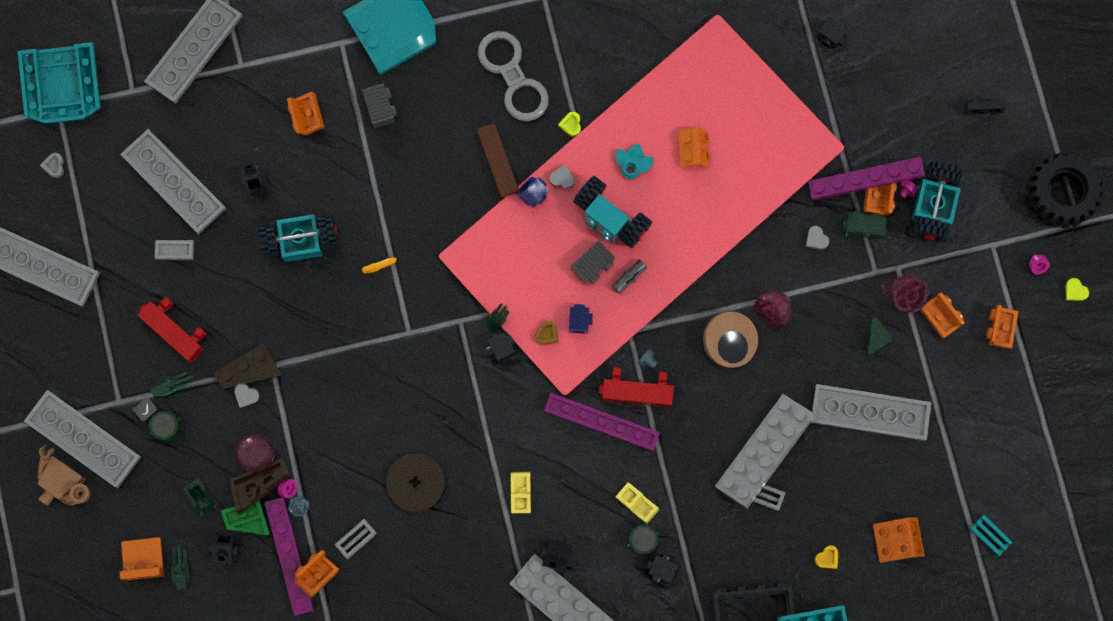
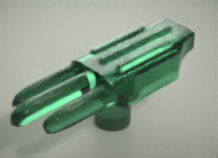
(497, 319)
(169, 385)
(180, 571)

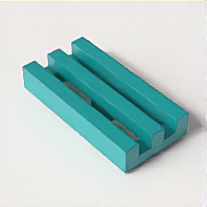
(1003, 546)

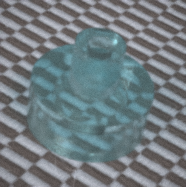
(647, 359)
(298, 506)

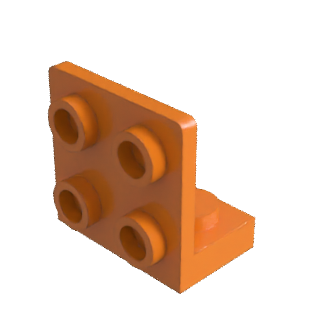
(898, 539)
(142, 559)

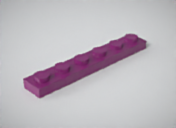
(866, 178)
(601, 422)
(288, 554)

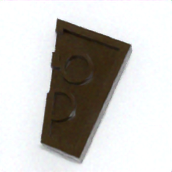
(248, 368)
(254, 485)

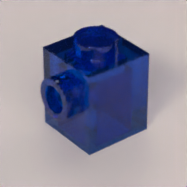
(533, 192)
(579, 319)

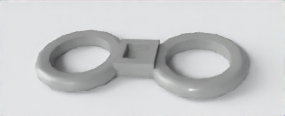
(513, 76)

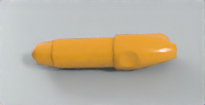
(379, 265)

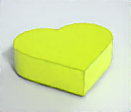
(570, 124)
(1075, 291)

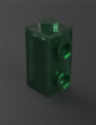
(864, 226)

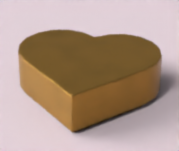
(547, 334)

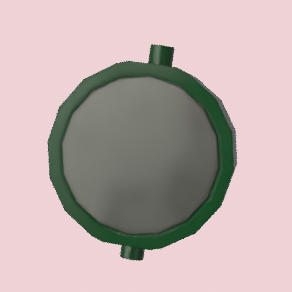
(164, 426)
(643, 540)

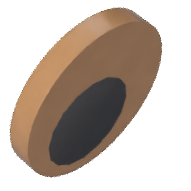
(730, 339)

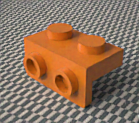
(305, 114)
(693, 147)
(880, 199)
(942, 315)
(1002, 327)
(315, 573)

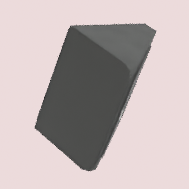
(145, 410)

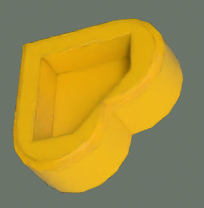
(827, 558)

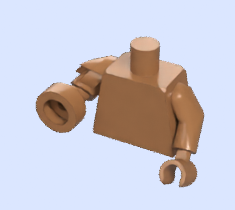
(60, 481)

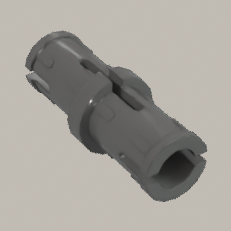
(629, 276)

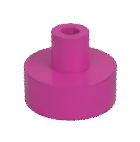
(908, 188)
(1039, 264)
(287, 488)

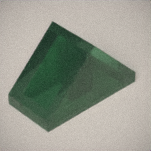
(877, 337)
(199, 496)

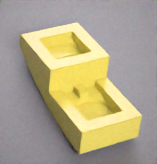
(520, 492)
(637, 503)

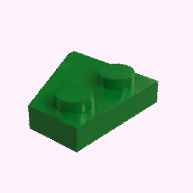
(249, 521)

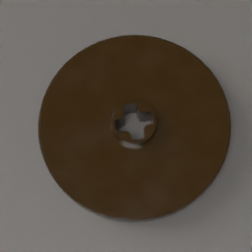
(406, 470)

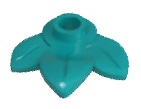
(633, 159)

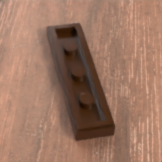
(497, 160)

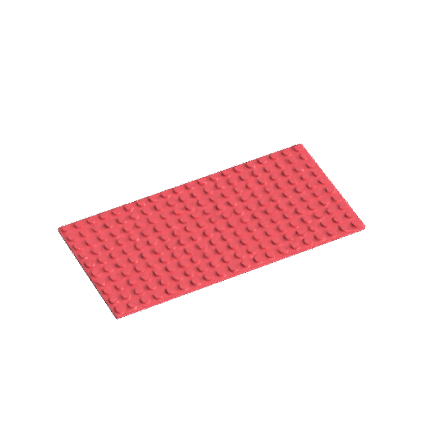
(760, 155)

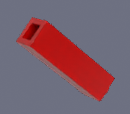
(171, 332)
(637, 392)

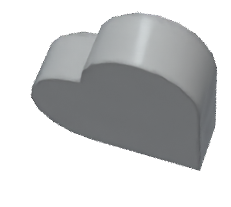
(53, 165)
(562, 177)
(817, 239)
(246, 395)

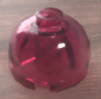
(909, 293)
(775, 307)
(254, 452)

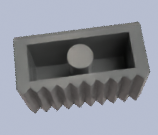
(378, 105)
(593, 263)

